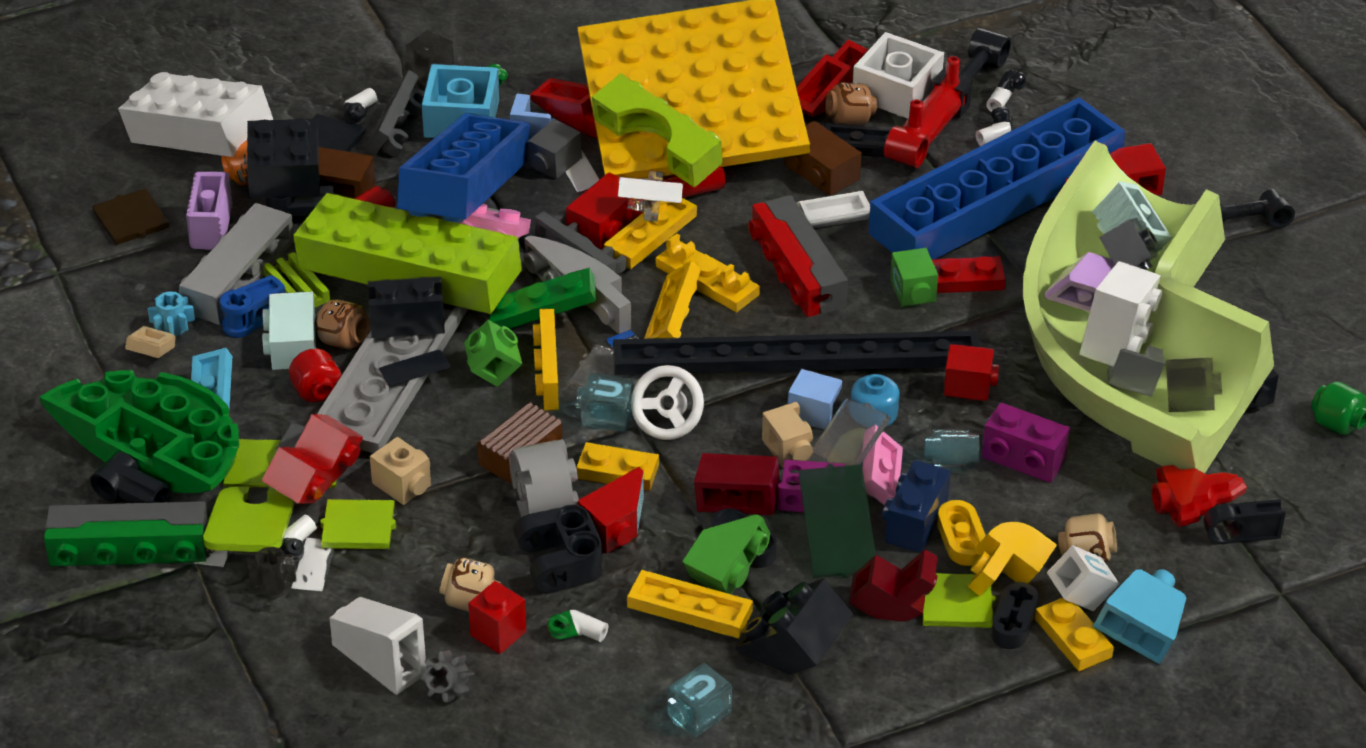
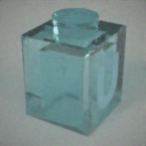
(605, 401)
(699, 700)

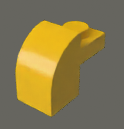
(1014, 550)

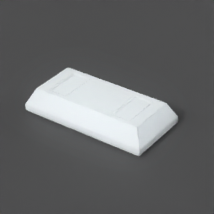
(836, 209)

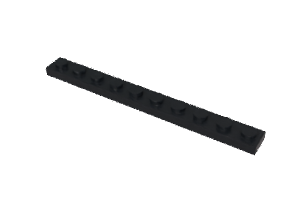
(789, 352)

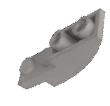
(553, 259)

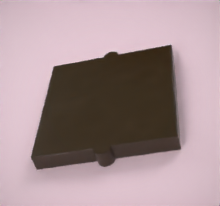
(130, 216)

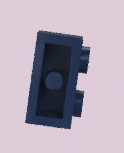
(915, 508)

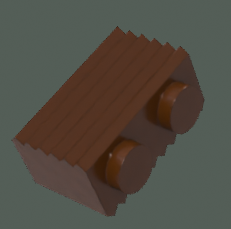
(521, 429)

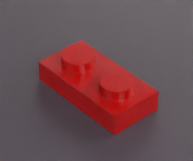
(969, 274)

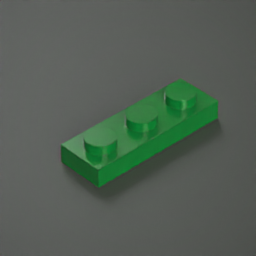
(557, 294)

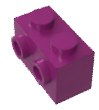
(1025, 442)

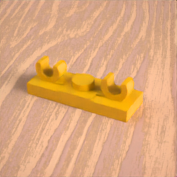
(715, 278)

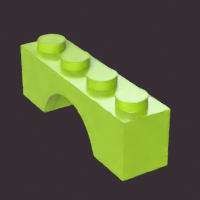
(628, 108)

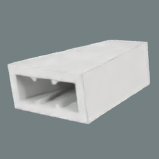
(381, 641)

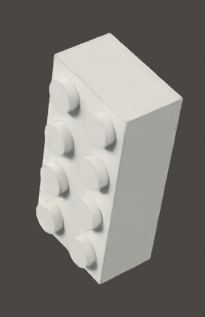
(193, 113)

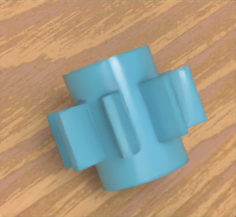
(171, 313)

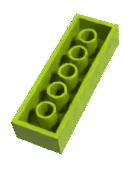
(383, 243)

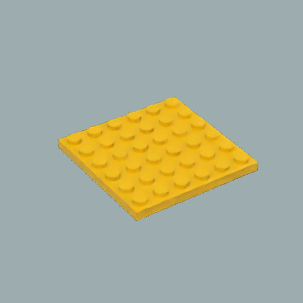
(711, 63)

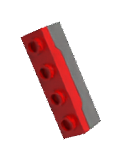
(798, 256)

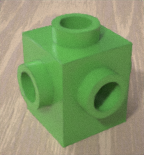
(493, 352)

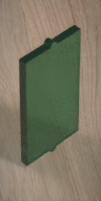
(836, 519)

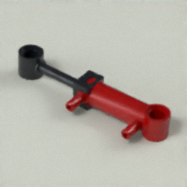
(947, 99)

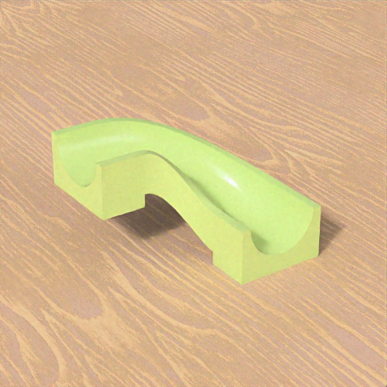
(1185, 322)

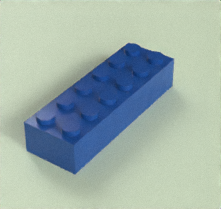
(462, 167)

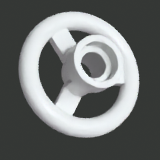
(681, 426)

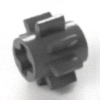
(456, 676)

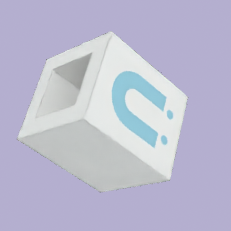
(1082, 578)

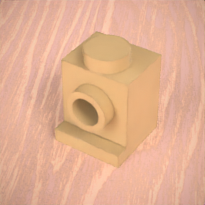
(787, 434)

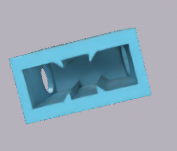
(1144, 613)

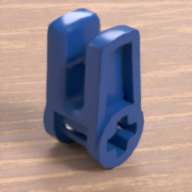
(248, 306)

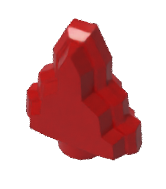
(1191, 493)

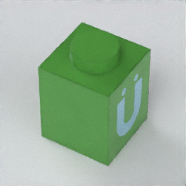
(914, 277)

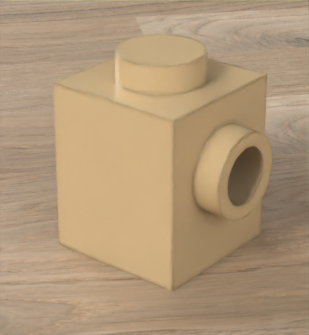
(400, 470)

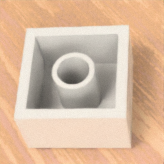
(898, 72)
(1121, 313)

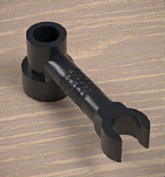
(1271, 206)

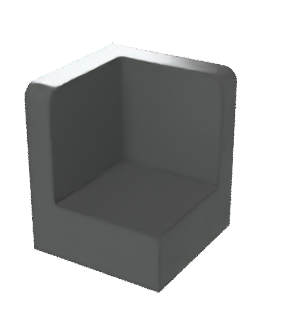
(1137, 371)

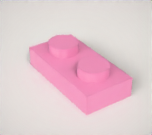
(882, 468)

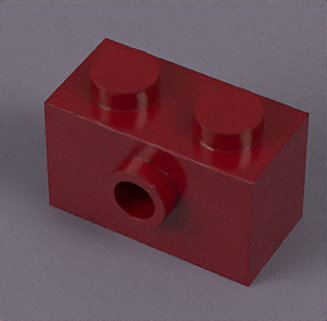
(737, 483)

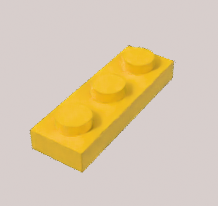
(645, 236)
(673, 302)
(546, 359)
(690, 604)

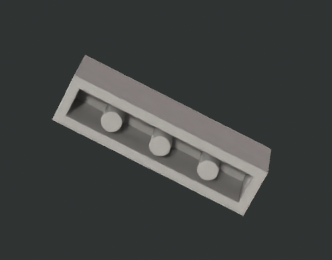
(237, 259)

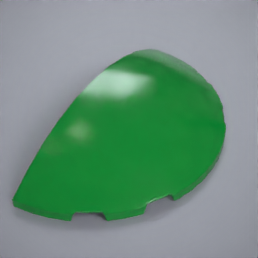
(162, 423)

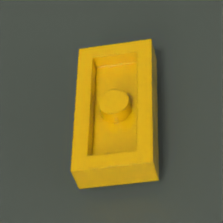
(608, 463)
(1074, 633)

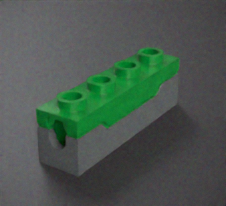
(126, 533)

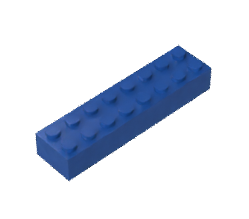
(991, 182)

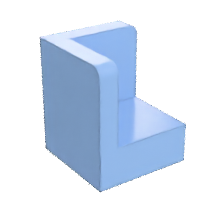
(521, 112)
(815, 397)

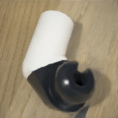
(1010, 81)
(356, 106)
(1000, 125)
(295, 535)

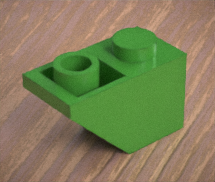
(725, 553)

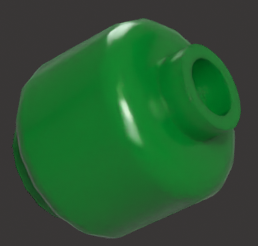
(1339, 408)

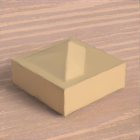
(150, 342)

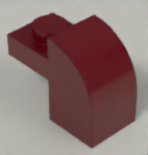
(894, 592)

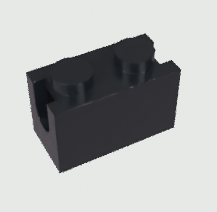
(406, 307)

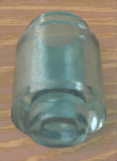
(952, 447)

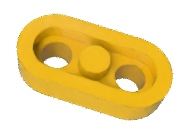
(960, 531)

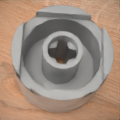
(543, 476)

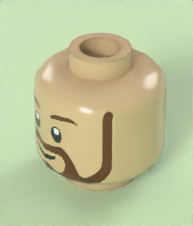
(1090, 534)
(465, 581)

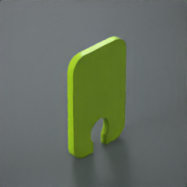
(247, 526)

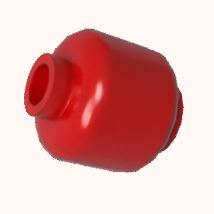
(314, 374)

